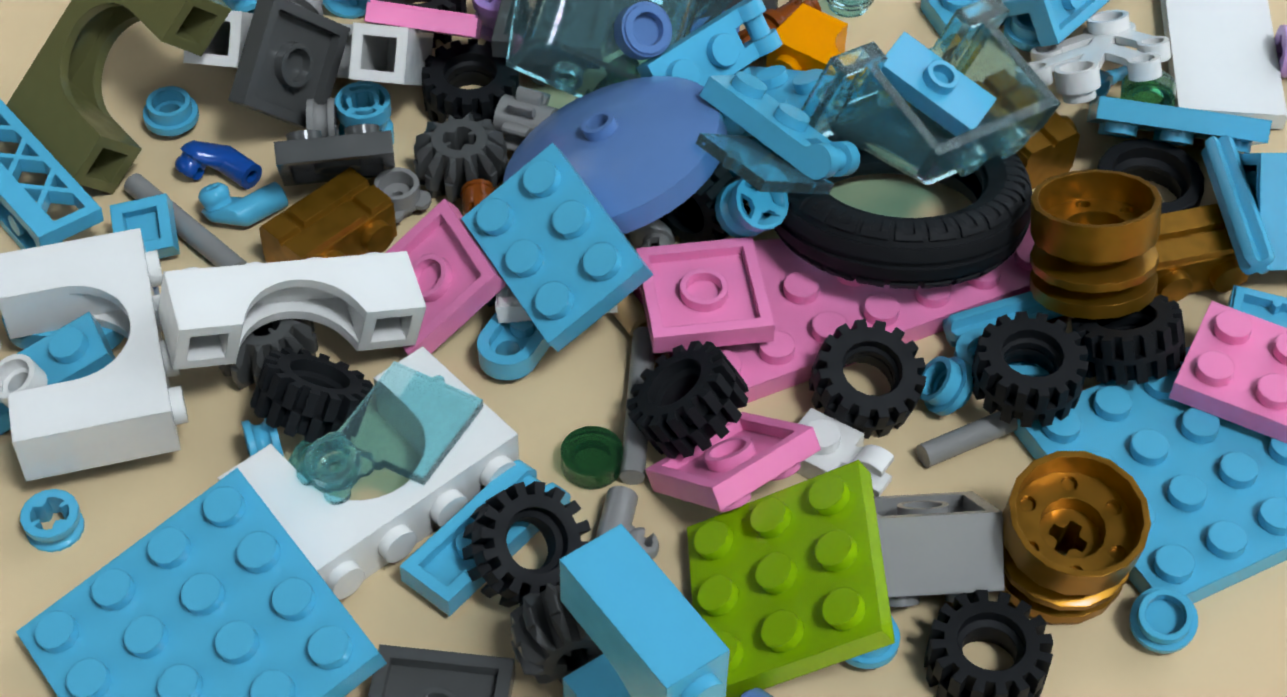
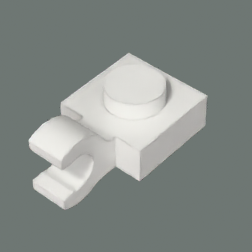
(841, 446)

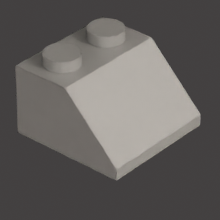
(940, 546)

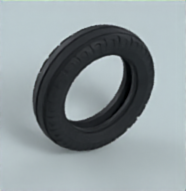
(914, 250)

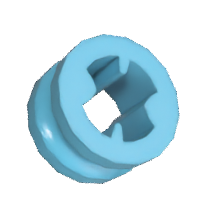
(260, 436)
(41, 509)

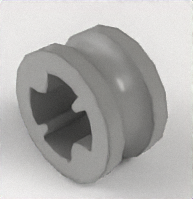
(322, 117)

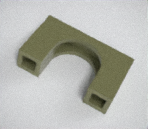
(63, 89)

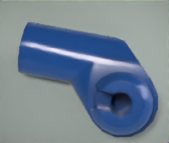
(223, 158)

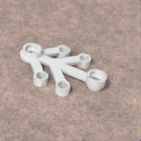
(1080, 58)

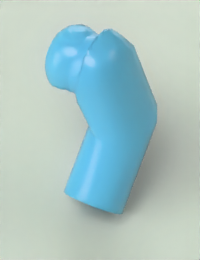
(241, 210)

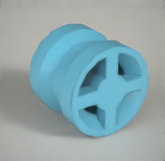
(766, 212)

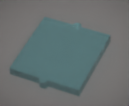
(759, 165)
(411, 421)

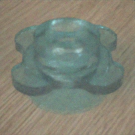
(325, 453)

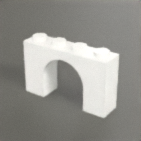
(370, 52)
(122, 408)
(363, 536)

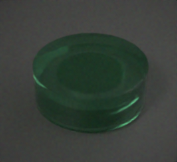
(1156, 91)
(591, 457)

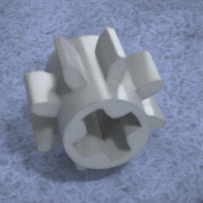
(521, 114)

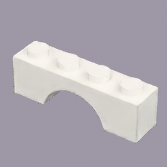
(362, 297)

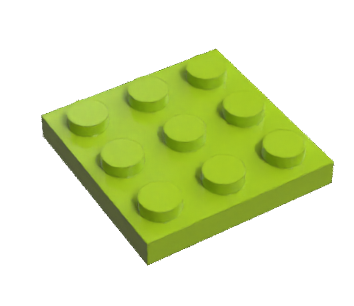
(793, 579)

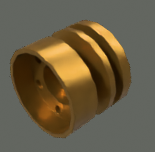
(1095, 243)
(1089, 513)

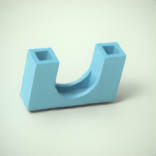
(641, 624)

